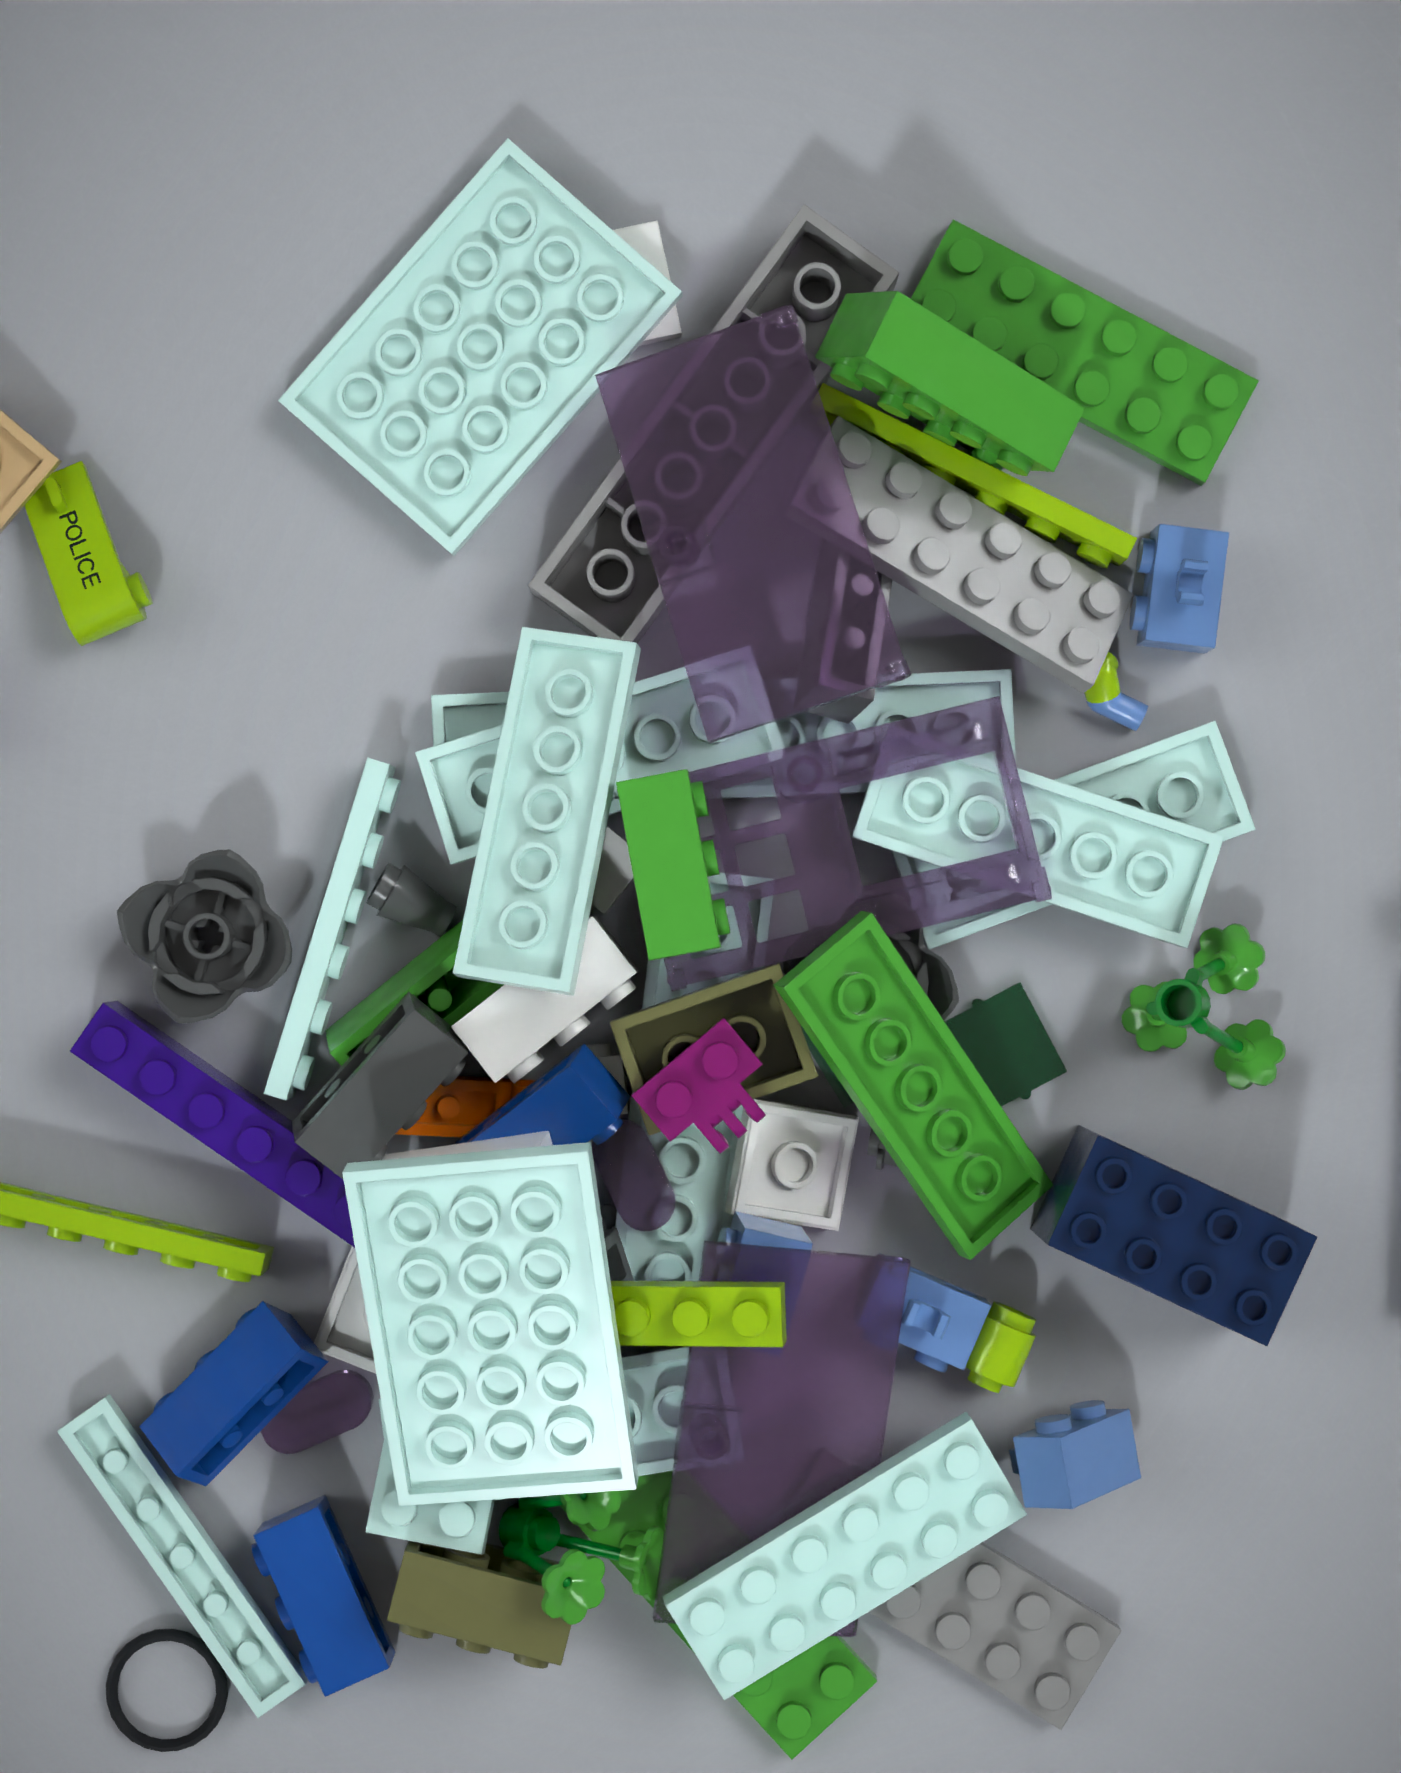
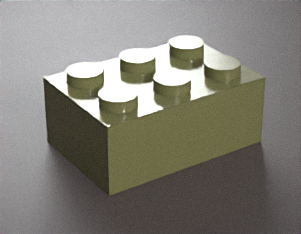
(752, 1008)
(478, 1601)

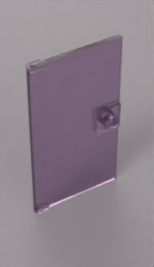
(751, 525)
(785, 1423)

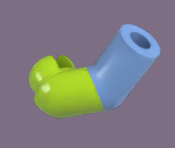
(1108, 701)

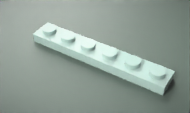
(326, 954)
(183, 1555)

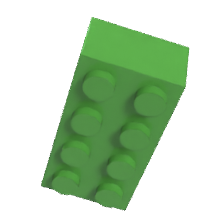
(948, 382)

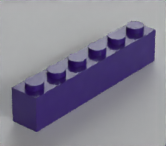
(213, 1111)

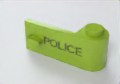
(82, 559)

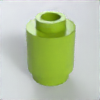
(1001, 1348)

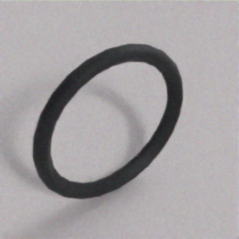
(120, 1719)

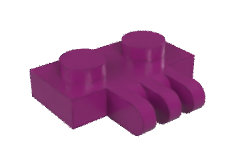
(703, 1087)

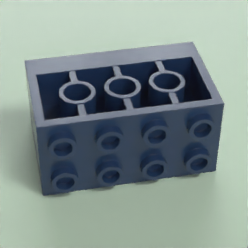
(1172, 1235)

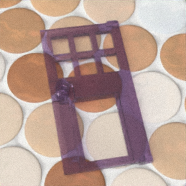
(821, 846)

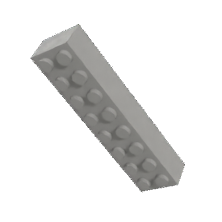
(602, 565)

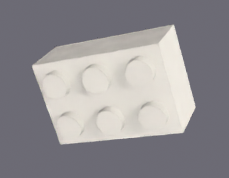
(519, 1021)

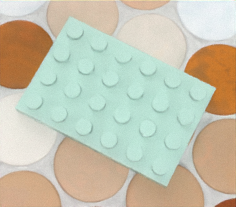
(480, 347)
(492, 1324)

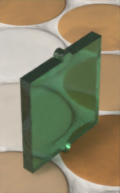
(1007, 1044)

